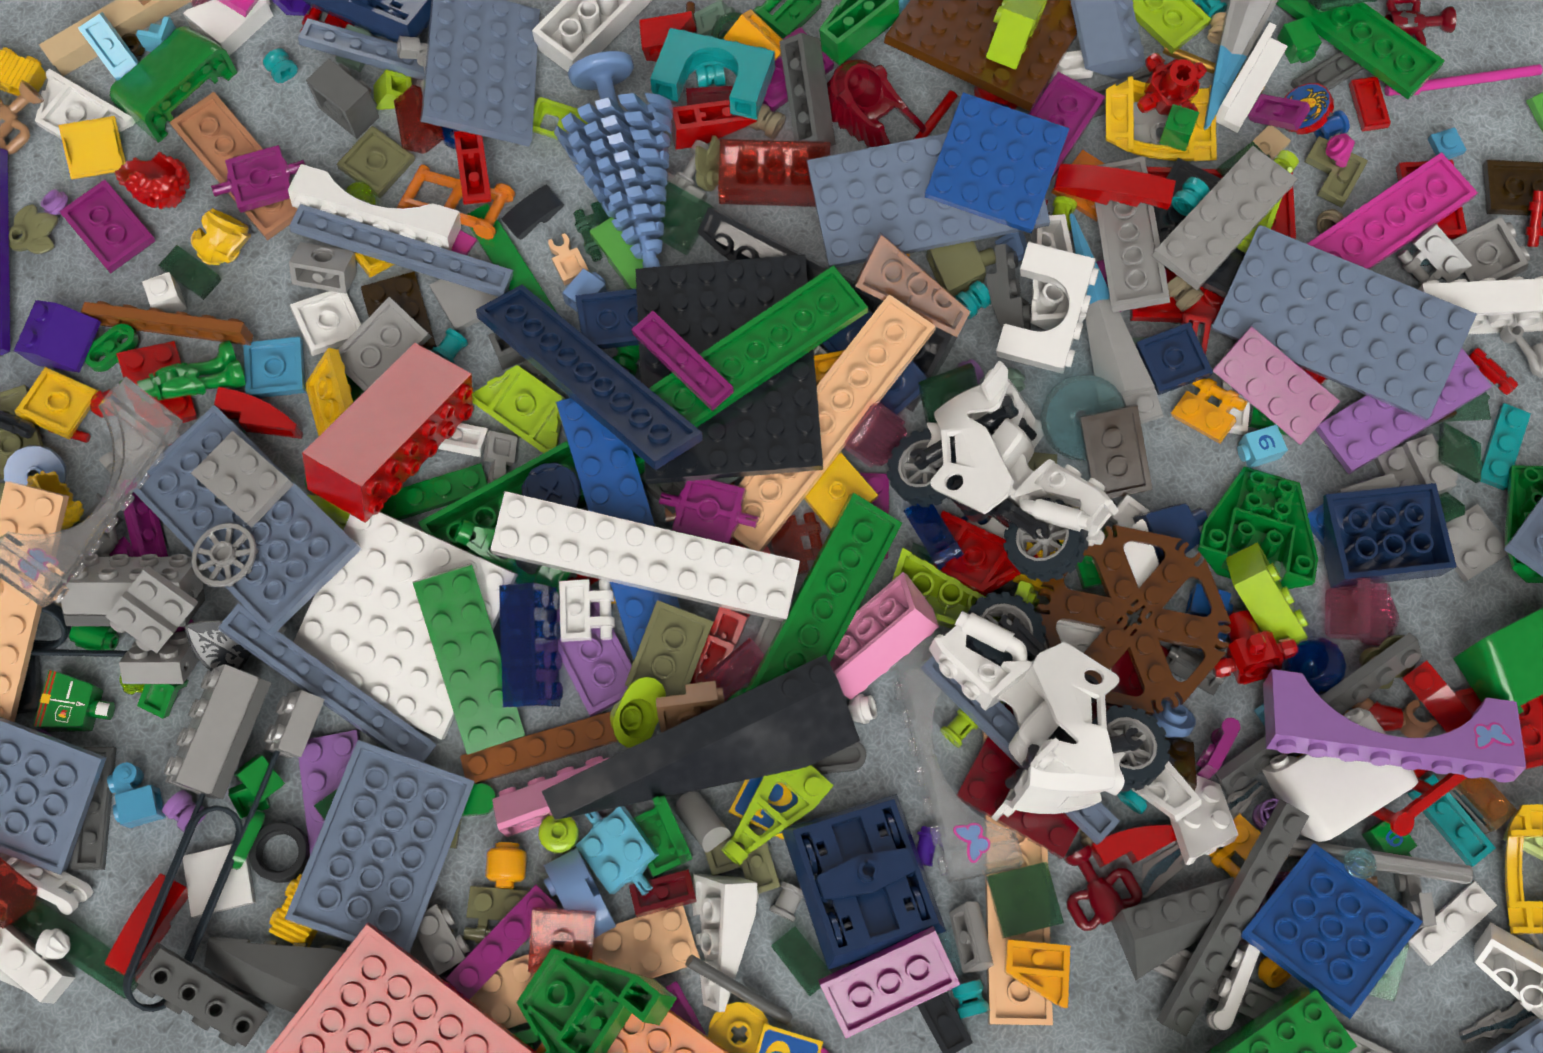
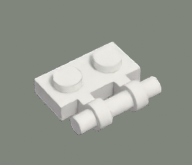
(576, 610)

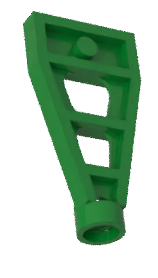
(480, 544)

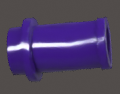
(925, 846)

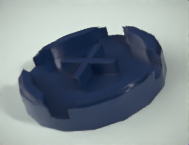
(553, 484)

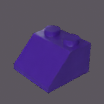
(56, 336)

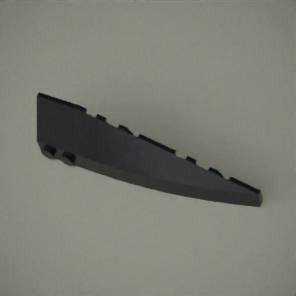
(748, 737)

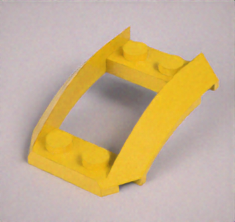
(1120, 125)
(1523, 915)

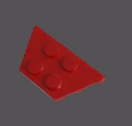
(984, 559)

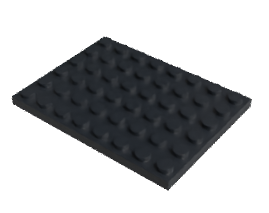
(772, 425)

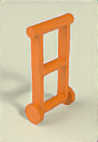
(482, 227)

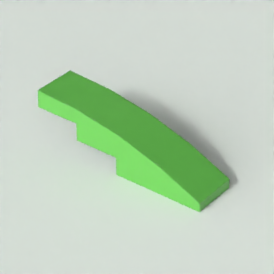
(617, 252)

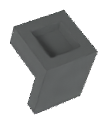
(505, 353)

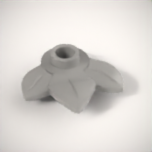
(1147, 124)

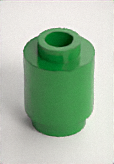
(94, 637)

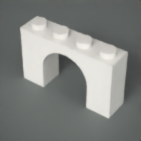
(1051, 348)

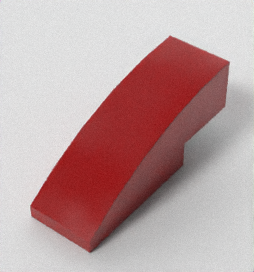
(255, 414)
(1133, 842)
(129, 937)

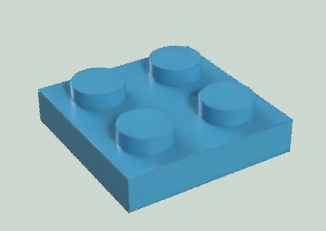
(274, 367)

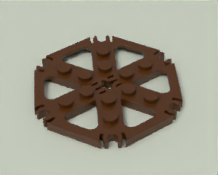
(1159, 626)

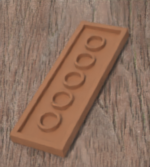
(217, 136)

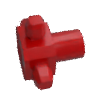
(1170, 84)
(1252, 652)

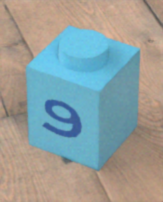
(1261, 446)

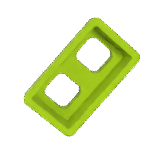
(545, 106)

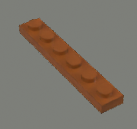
(166, 323)
(538, 748)

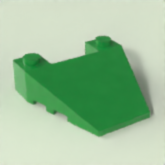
(585, 1003)

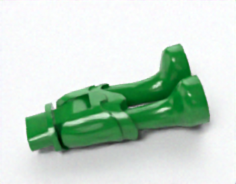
(186, 378)

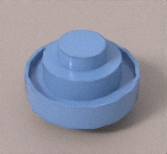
(1176, 721)

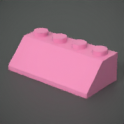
(882, 634)
(527, 807)

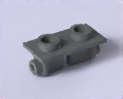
(1184, 662)

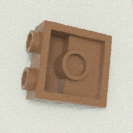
(680, 708)

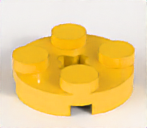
(737, 1015)

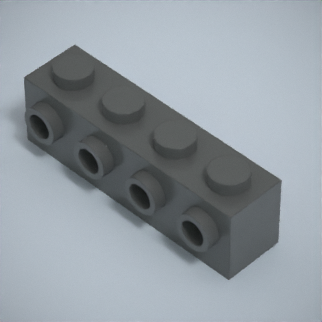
(807, 89)
(199, 994)

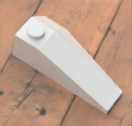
(726, 919)

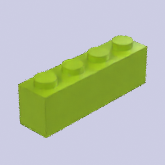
(941, 591)

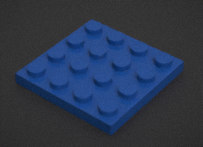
(996, 162)
(1331, 930)

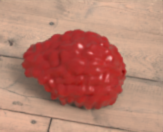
(156, 181)

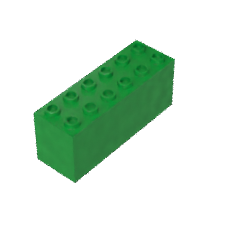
(1292, 1025)

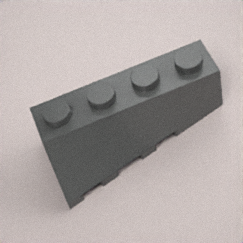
(1167, 925)

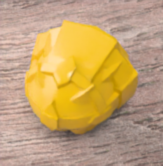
(223, 238)

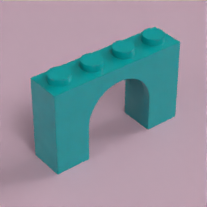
(688, 51)

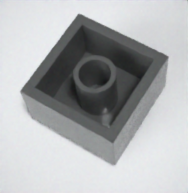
(343, 97)

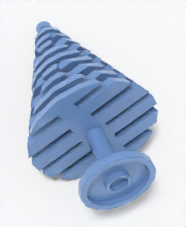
(621, 151)

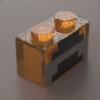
(1483, 803)

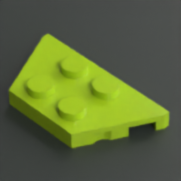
(523, 406)

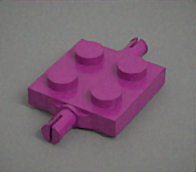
(258, 178)
(709, 510)

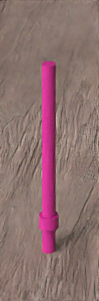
(1475, 78)

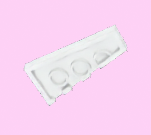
(1168, 791)

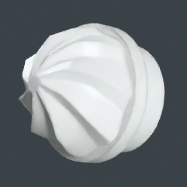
(862, 708)
(53, 944)

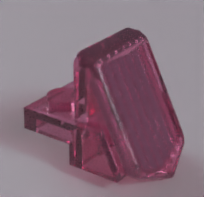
(876, 435)
(1361, 613)

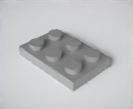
(380, 343)
(242, 479)

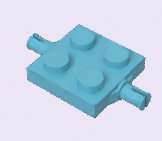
(617, 850)

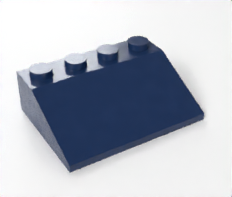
(1386, 535)

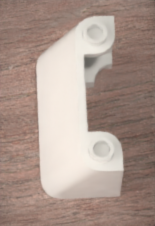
(1336, 791)

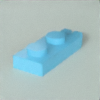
(108, 45)

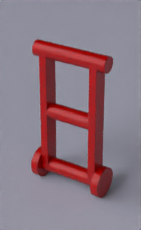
(1403, 820)

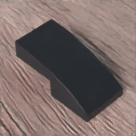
(532, 210)

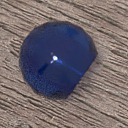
(1321, 656)

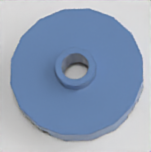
(33, 458)

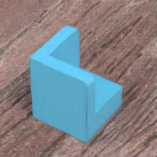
(156, 34)

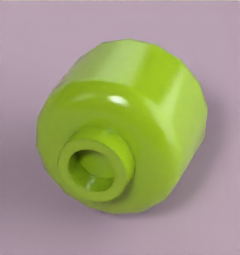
(558, 835)

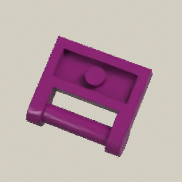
(1215, 753)

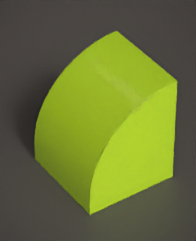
(389, 87)

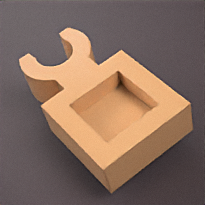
(567, 262)

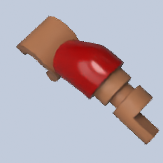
(1395, 718)

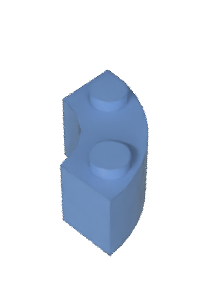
(577, 889)

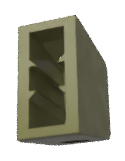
(959, 265)

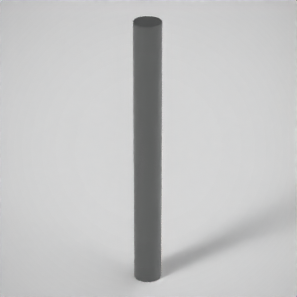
(738, 989)

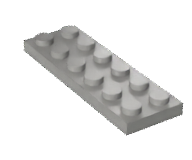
(1224, 217)
(1128, 243)

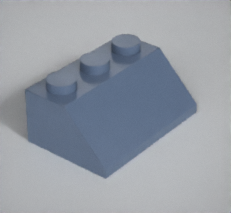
(1108, 36)

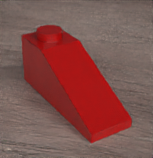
(704, 121)
(472, 168)
(1437, 697)

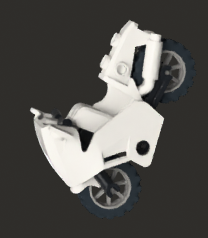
(981, 462)
(1057, 743)

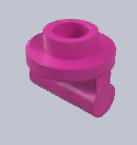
(1340, 149)

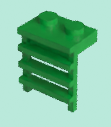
(665, 836)

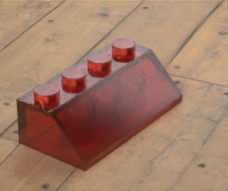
(767, 172)

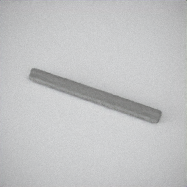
(1396, 863)

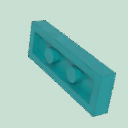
(1503, 445)
(1456, 827)

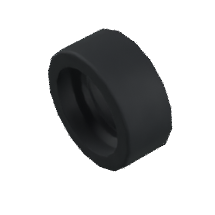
(256, 852)

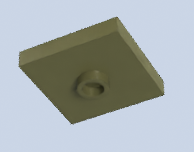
(376, 161)

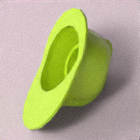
(636, 713)

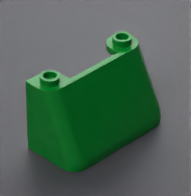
(169, 77)
(1507, 662)

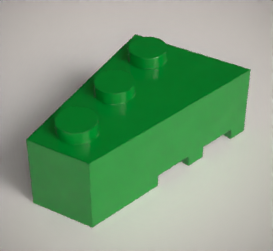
(855, 25)

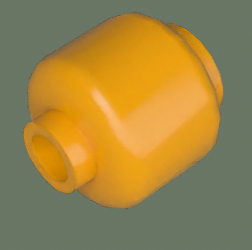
(506, 864)

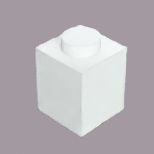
(164, 293)

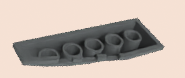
(272, 971)

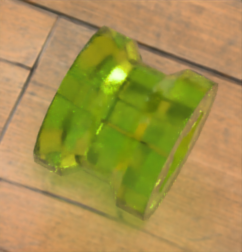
(362, 192)

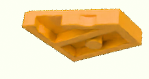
(1040, 968)

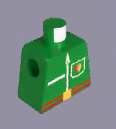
(70, 705)

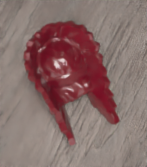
(861, 97)

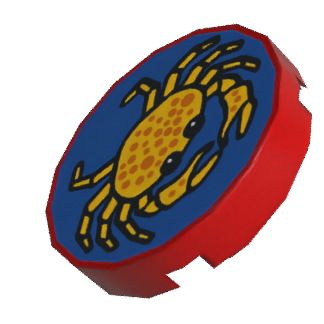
(1320, 102)

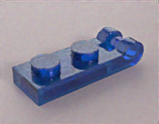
(933, 534)

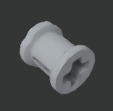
(787, 902)

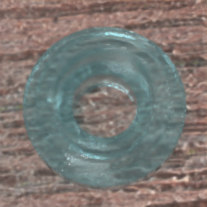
(1362, 857)

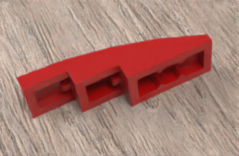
(1115, 184)
(720, 641)

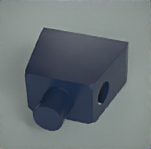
(1176, 522)

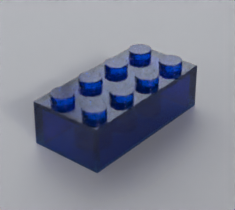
(530, 646)

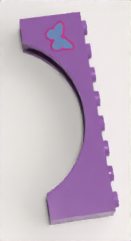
(1305, 724)

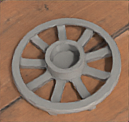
(224, 554)

